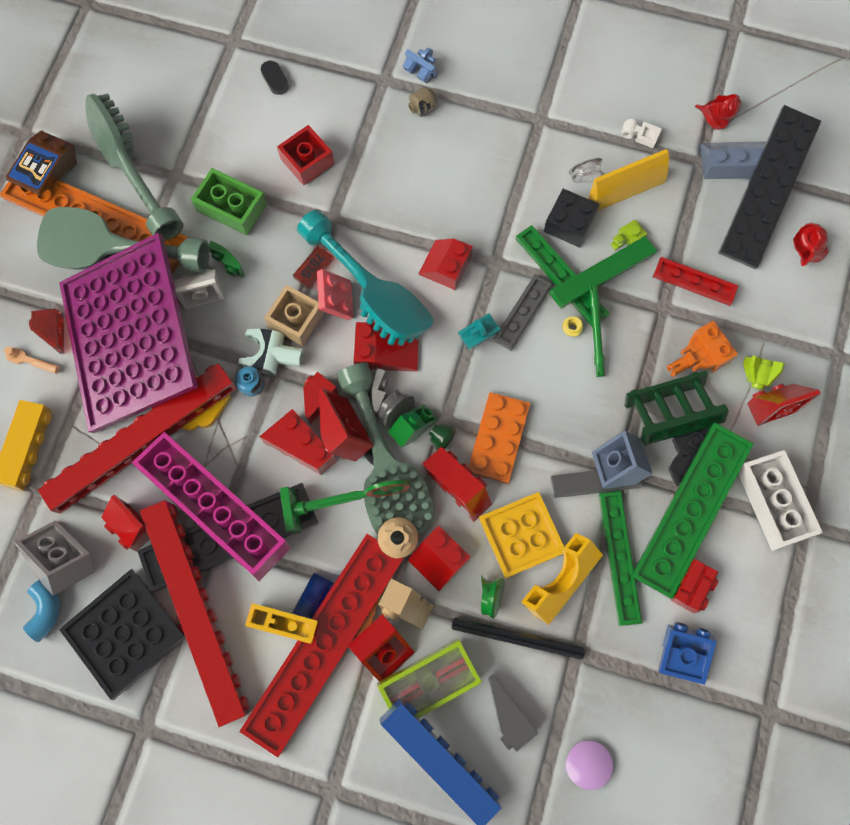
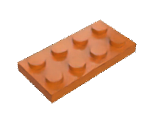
(498, 438)

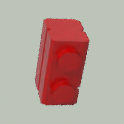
(695, 587)

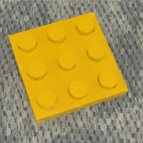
(521, 535)

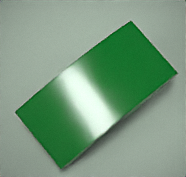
(229, 262)

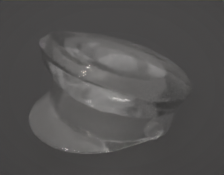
(586, 170)

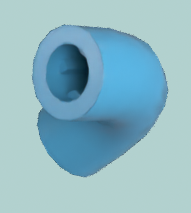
(46, 612)

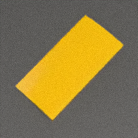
(630, 180)

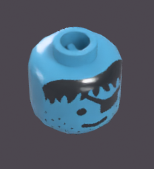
(249, 381)

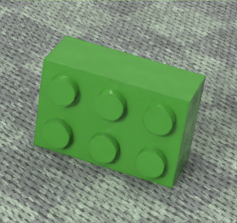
(229, 201)

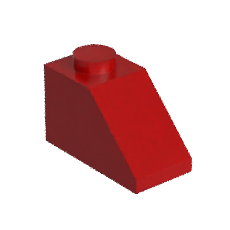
(311, 394)

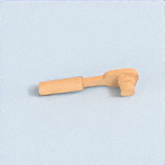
(19, 356)

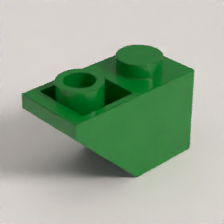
(412, 425)

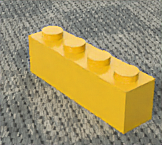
(23, 443)

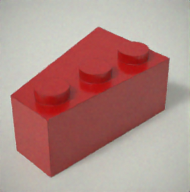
(299, 442)
(458, 482)

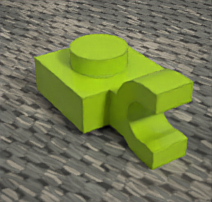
(628, 234)

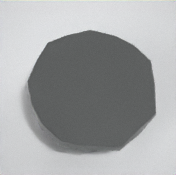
(394, 406)

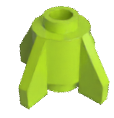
(762, 371)

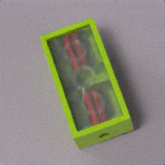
(431, 679)

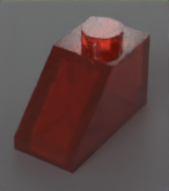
(49, 326)

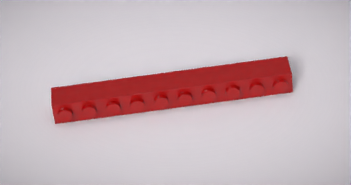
(129, 442)
(194, 613)

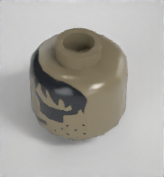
(422, 101)

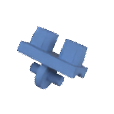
(413, 60)

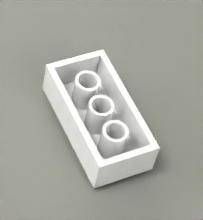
(778, 500)

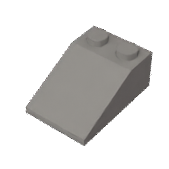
(55, 557)

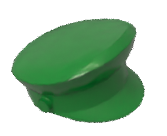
(491, 596)

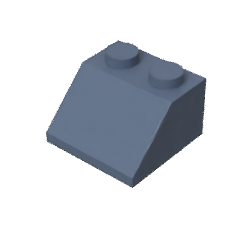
(622, 461)

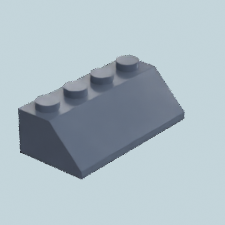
(730, 159)

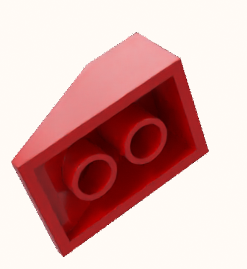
(379, 354)
(780, 402)
(341, 427)

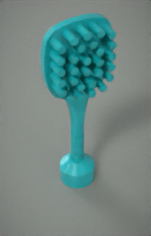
(384, 301)

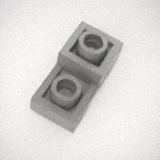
(378, 396)

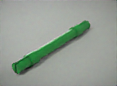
(594, 302)

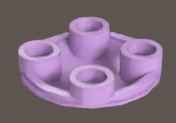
(589, 765)

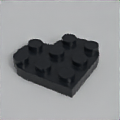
(686, 447)

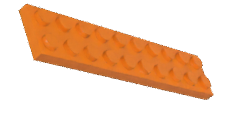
(64, 195)

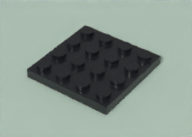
(122, 634)

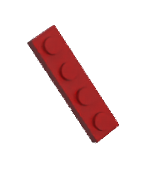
(695, 281)

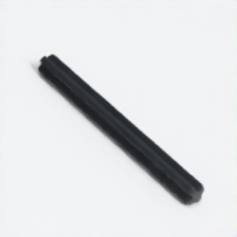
(518, 638)

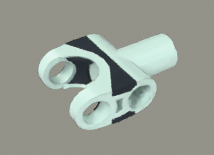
(271, 352)

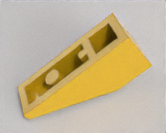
(281, 623)

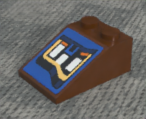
(42, 162)

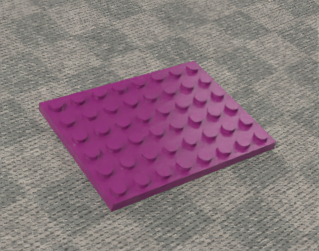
(127, 334)

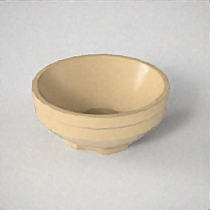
(409, 543)

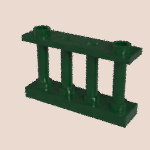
(675, 426)

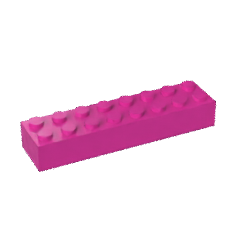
(212, 506)

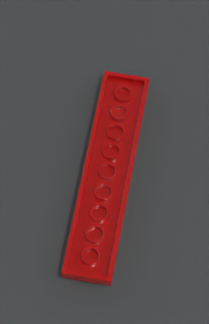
(309, 664)

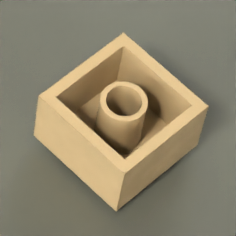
(294, 315)

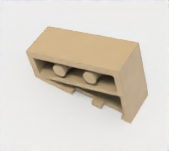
(405, 604)

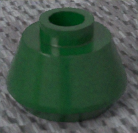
(442, 435)

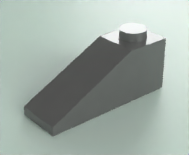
(511, 721)

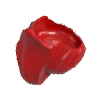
(720, 110)
(811, 243)

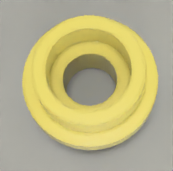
(572, 321)

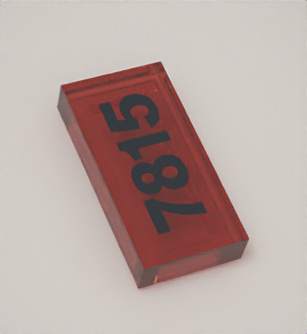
(307, 272)

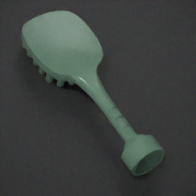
(118, 151)
(81, 239)
(411, 504)

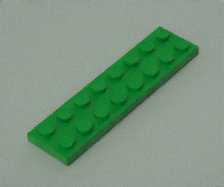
(692, 510)

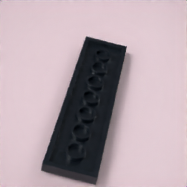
(769, 187)
(209, 553)

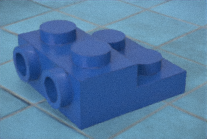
(687, 653)

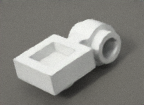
(646, 134)

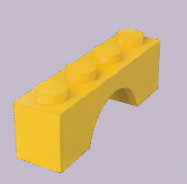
(579, 559)

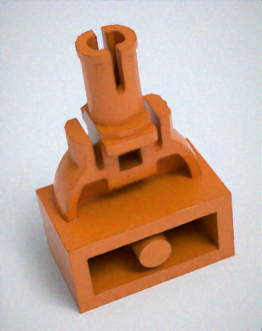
(707, 349)

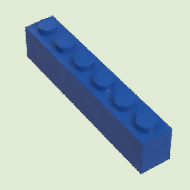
(440, 763)

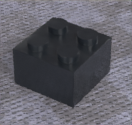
(571, 217)

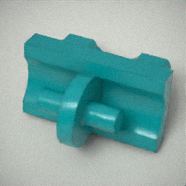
(479, 331)

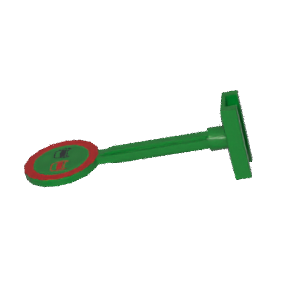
(293, 509)

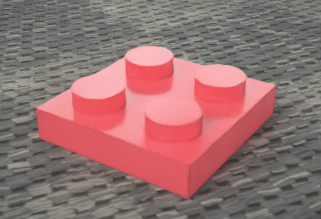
(335, 294)

